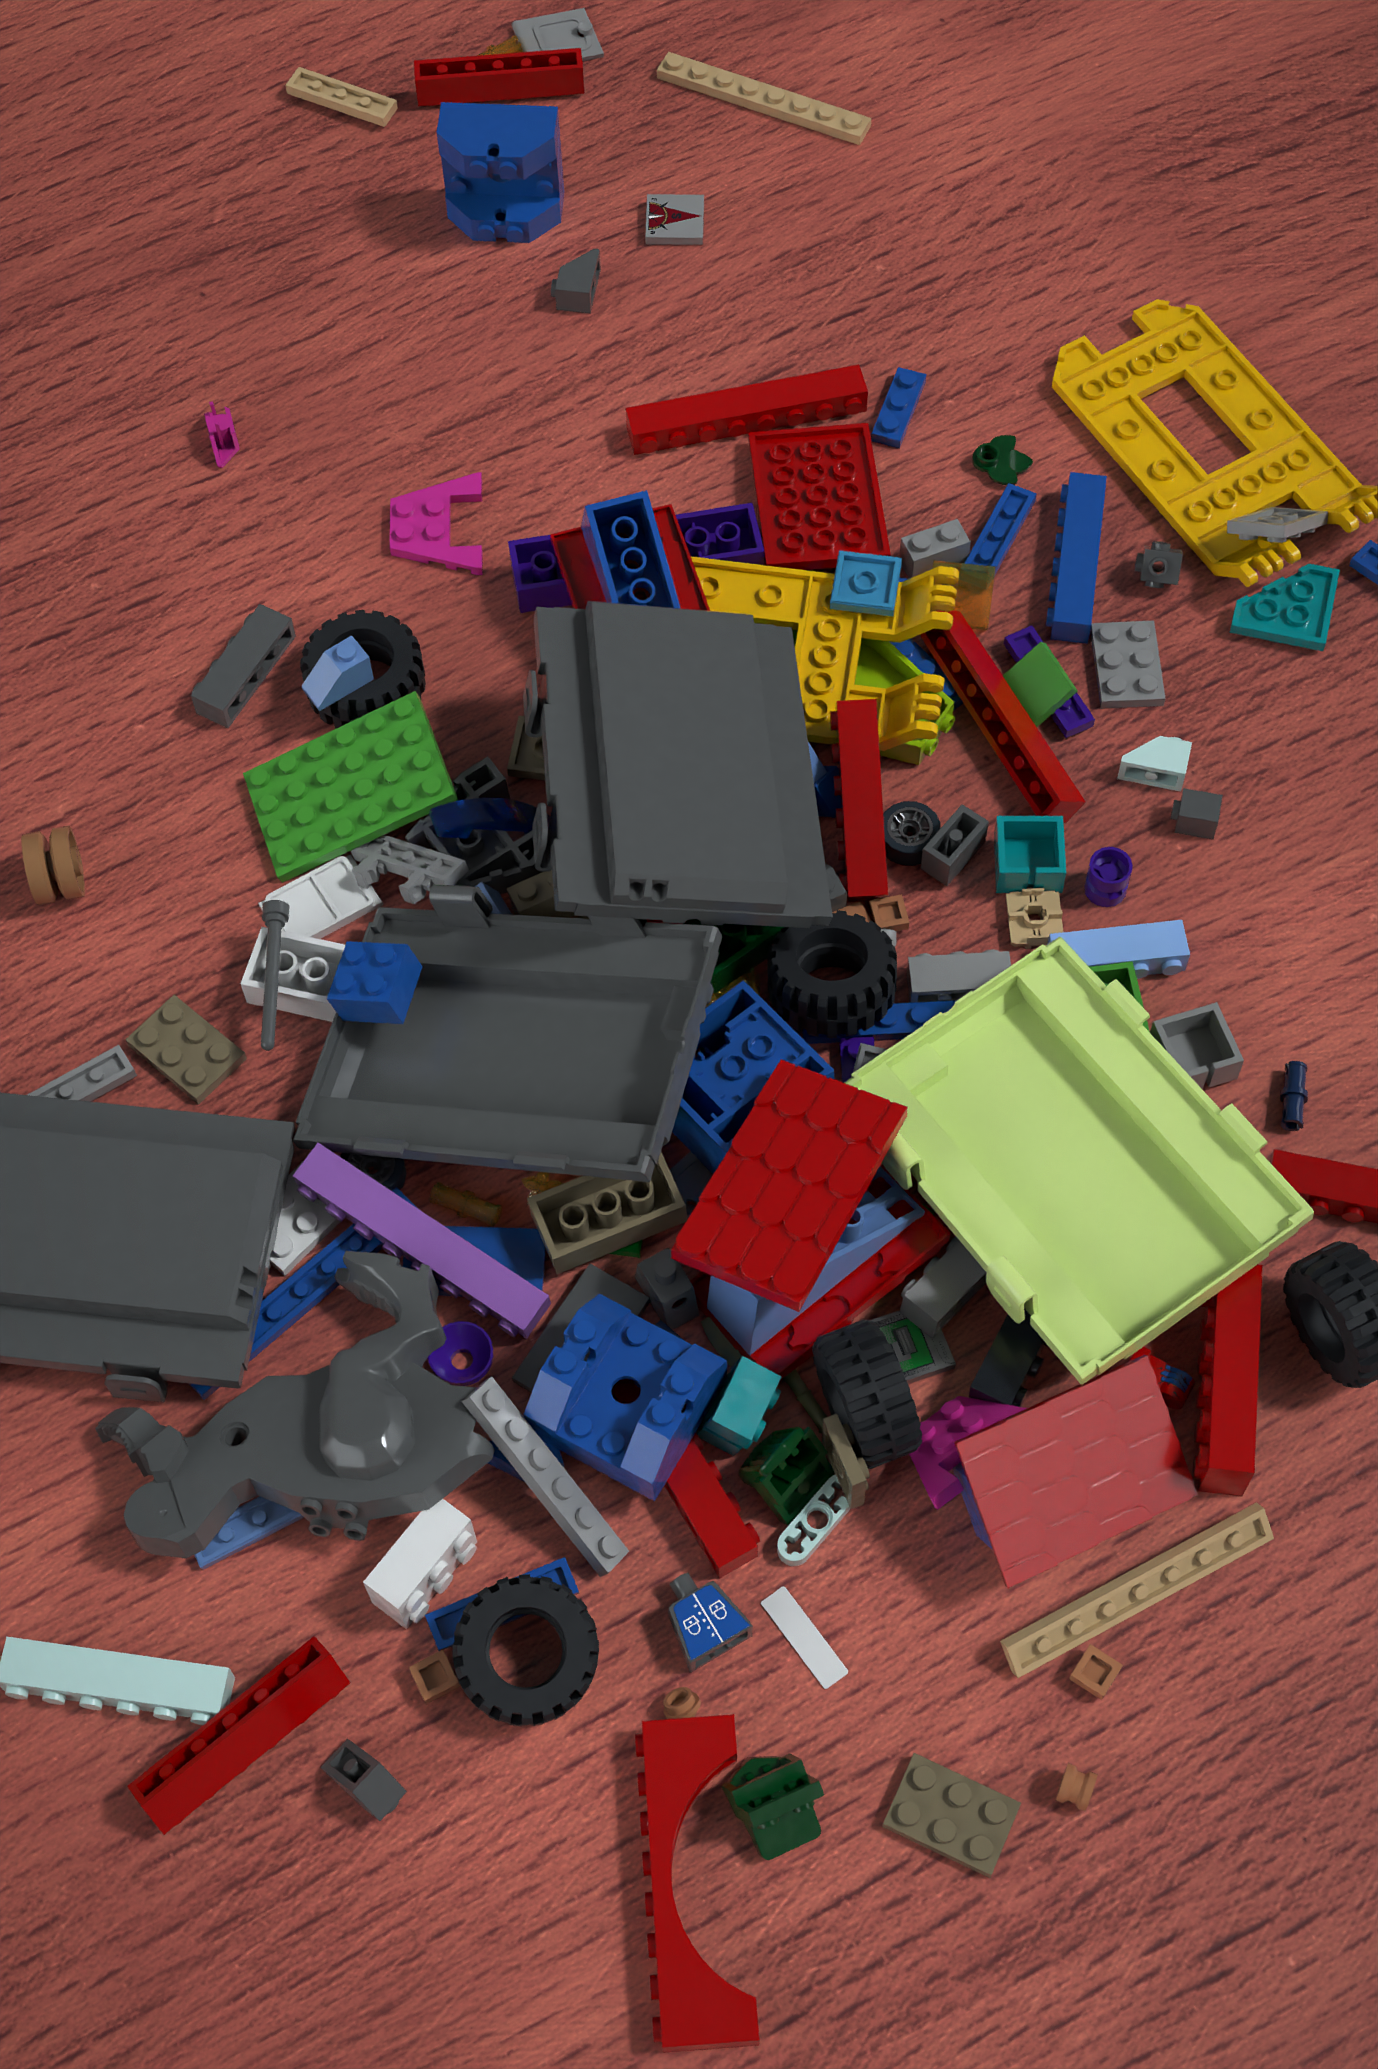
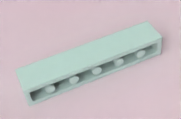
(114, 1680)

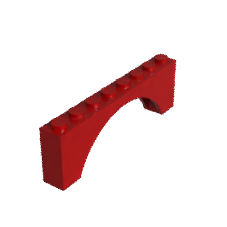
(694, 2001)

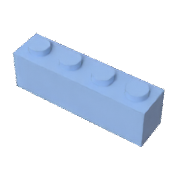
(1151, 946)

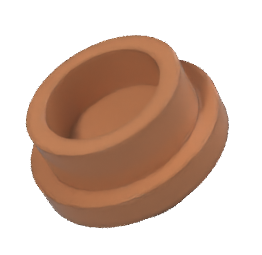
(681, 1703)

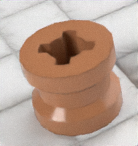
(1076, 1787)

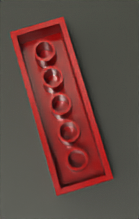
(1229, 1387)

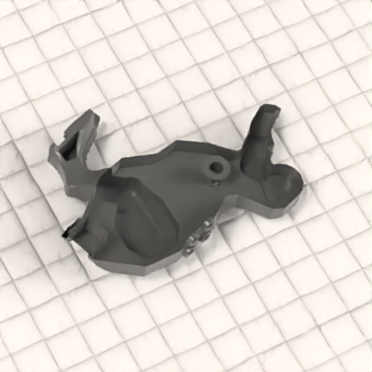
(333, 1444)

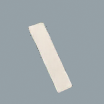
(804, 1637)

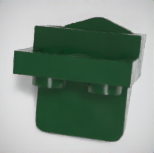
(787, 1470)
(775, 1803)

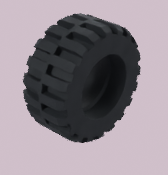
(382, 641)
(832, 1005)
(1337, 1311)
(868, 1392)
(472, 1646)

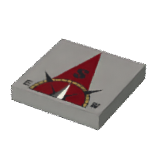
(674, 219)

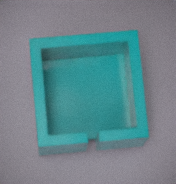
(1029, 853)
(739, 1407)

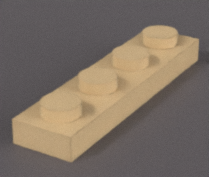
(341, 96)

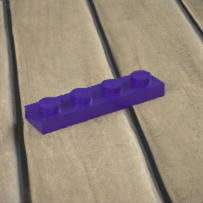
(1073, 714)

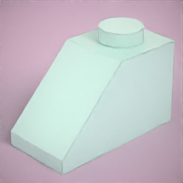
(1157, 763)

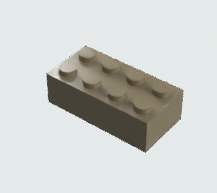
(604, 1215)

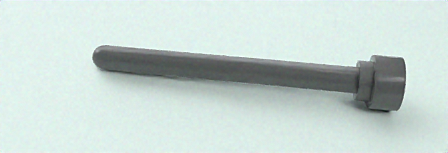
(275, 915)

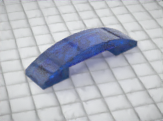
(460, 817)

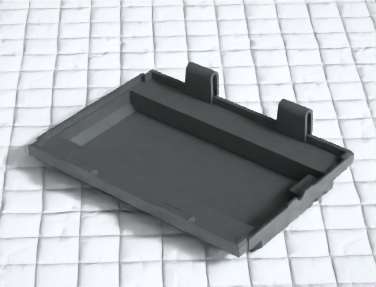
(674, 768)
(520, 1043)
(136, 1239)

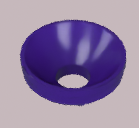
(468, 1338)

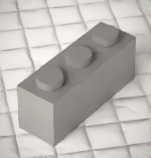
(953, 974)
(943, 1288)

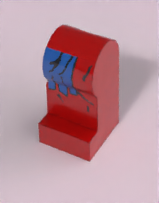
(1173, 1382)

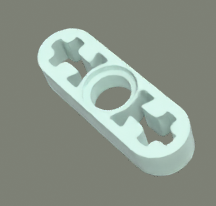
(792, 1534)

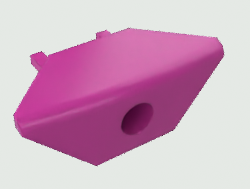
(222, 435)

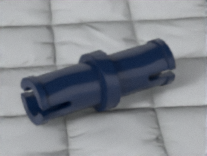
(1294, 1096)

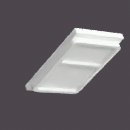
(325, 899)

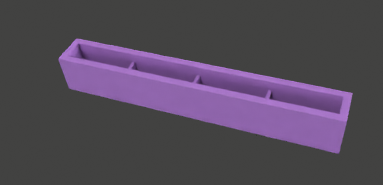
(421, 1240)

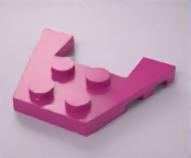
(423, 524)
(940, 1431)

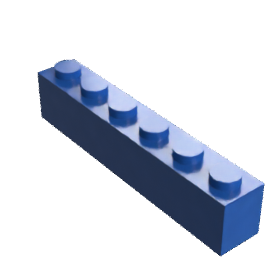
(1078, 558)

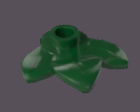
(1003, 461)

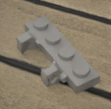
(417, 863)

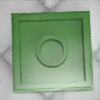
(1040, 683)

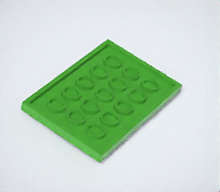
(349, 786)

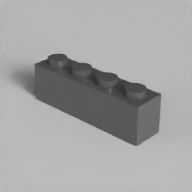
(243, 665)

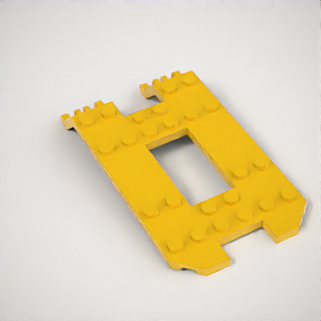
(1284, 456)
(831, 639)

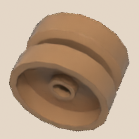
(53, 865)

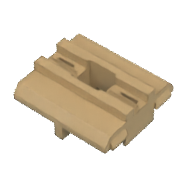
(1033, 901)

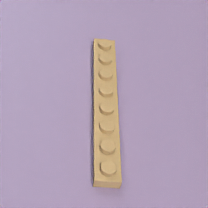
(764, 98)
(1137, 1590)

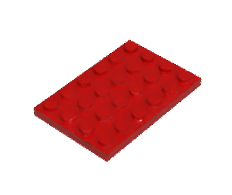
(817, 495)

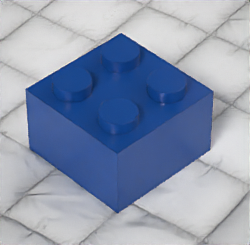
(374, 982)

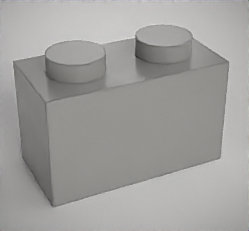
(940, 543)

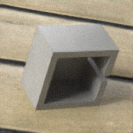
(1201, 1044)

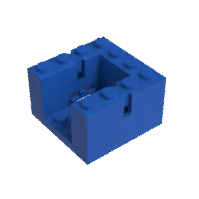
(736, 1057)

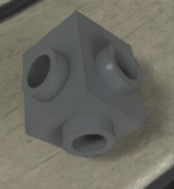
(1167, 573)

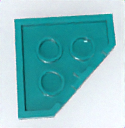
(1290, 609)

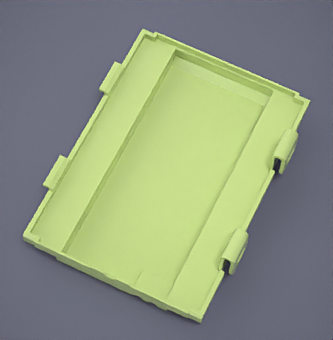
(1079, 1159)

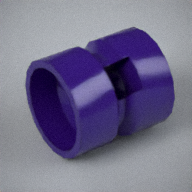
(1108, 876)

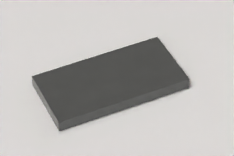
(589, 1285)

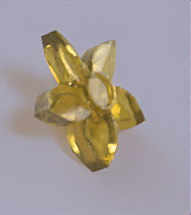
(539, 1184)

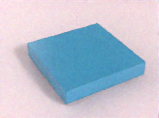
(866, 583)

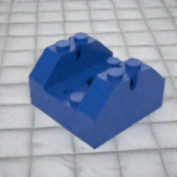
(501, 169)
(634, 1440)

